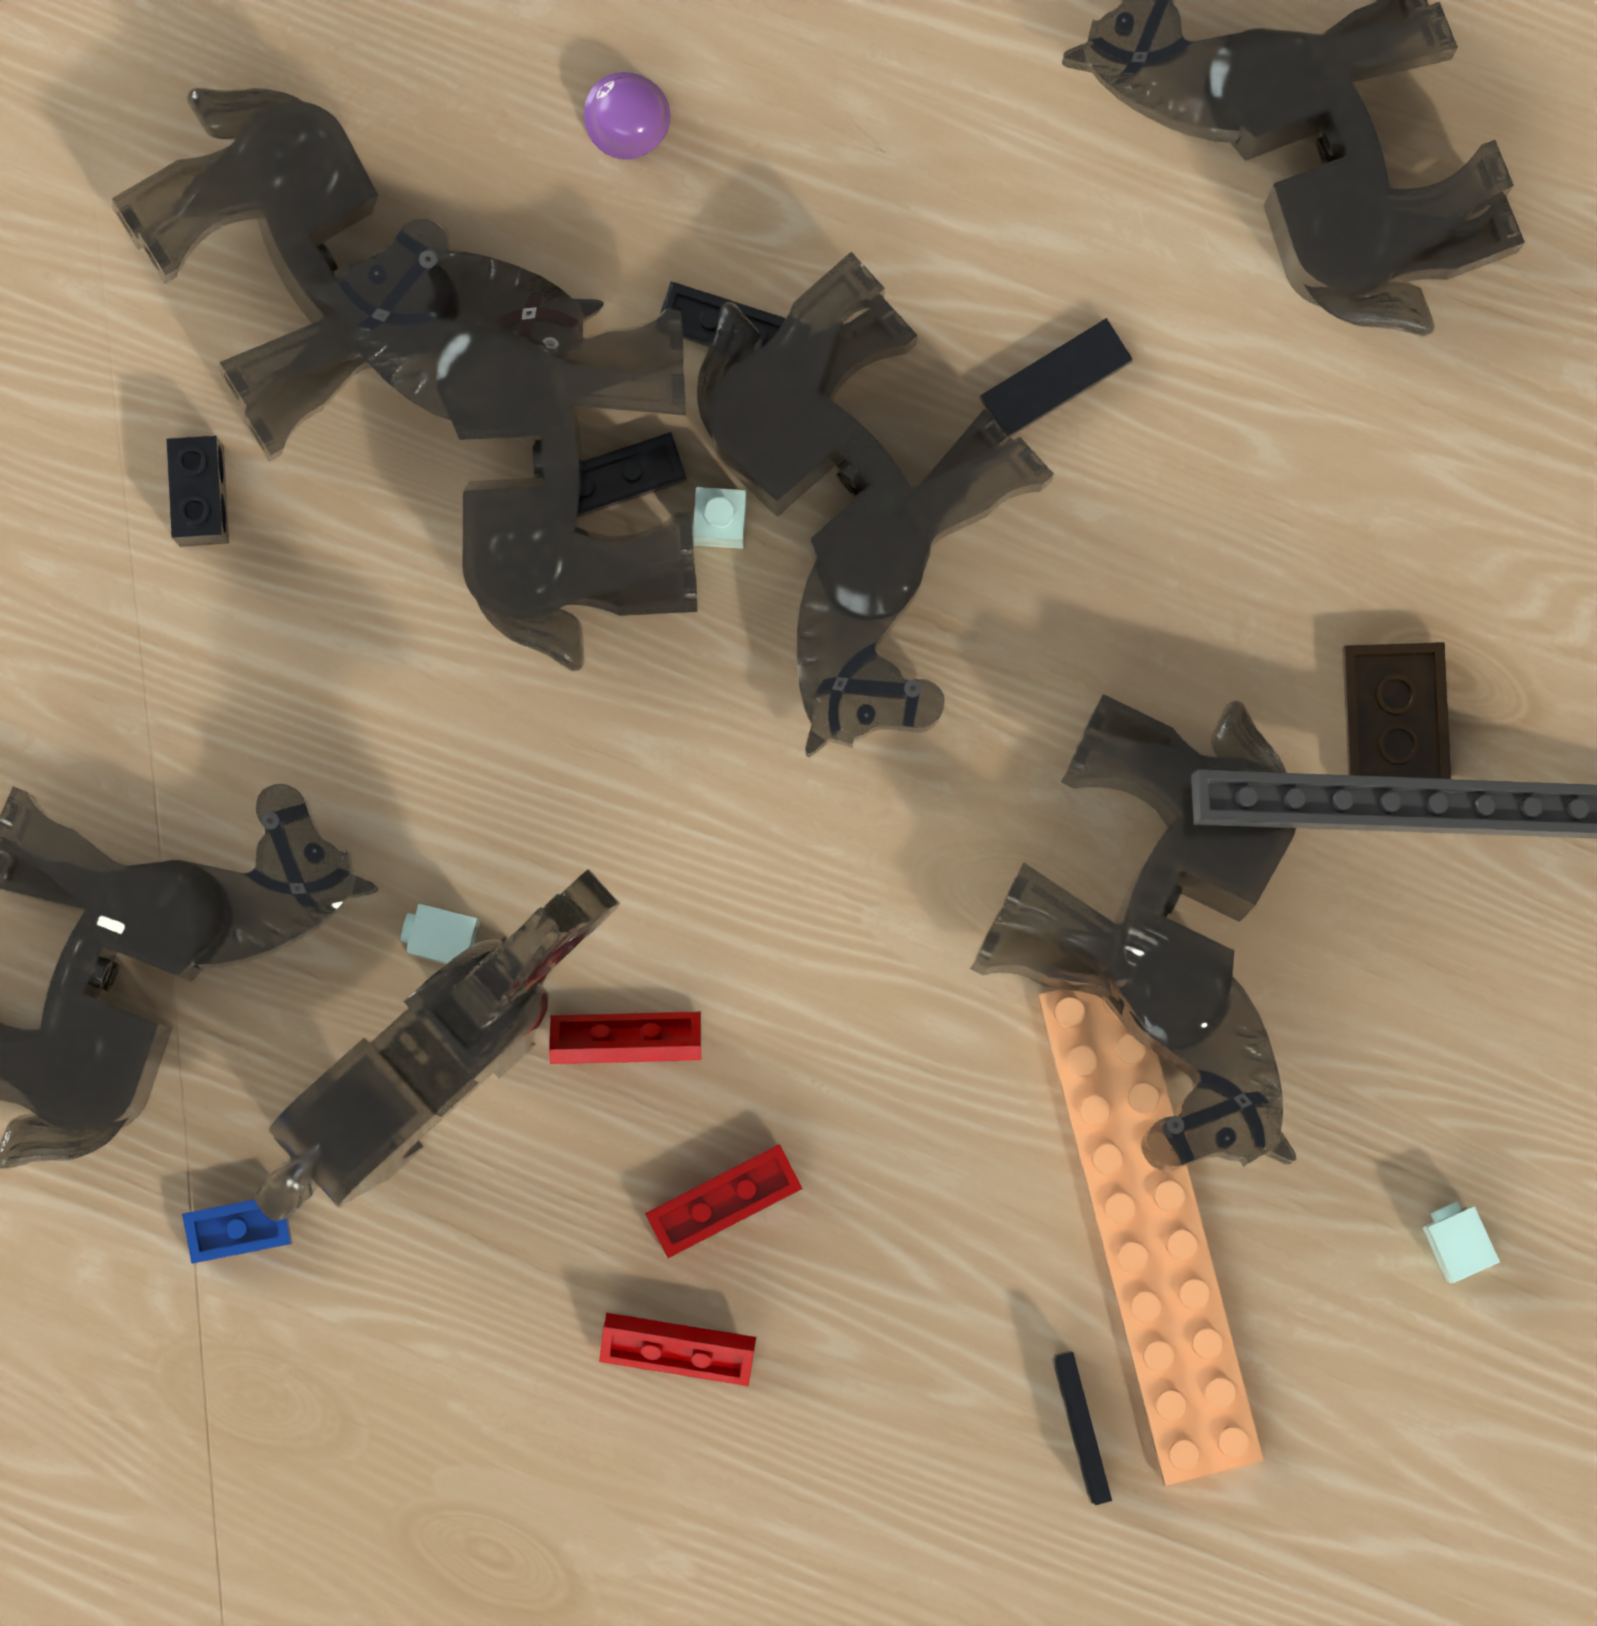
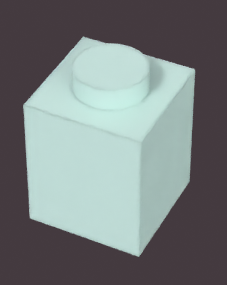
(719, 517)
(438, 933)
(1459, 1242)

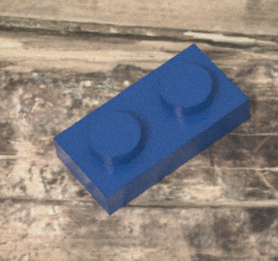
(232, 1231)

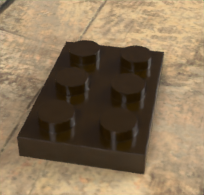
(1397, 710)

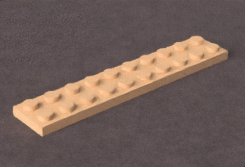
(1151, 1243)

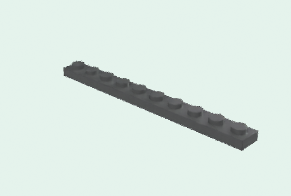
(1393, 804)

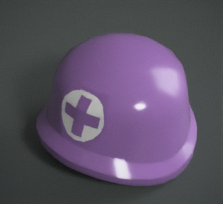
(626, 115)

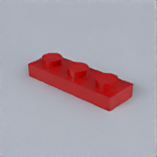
(625, 1037)
(723, 1201)
(677, 1349)

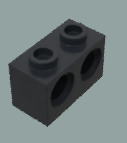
(197, 491)

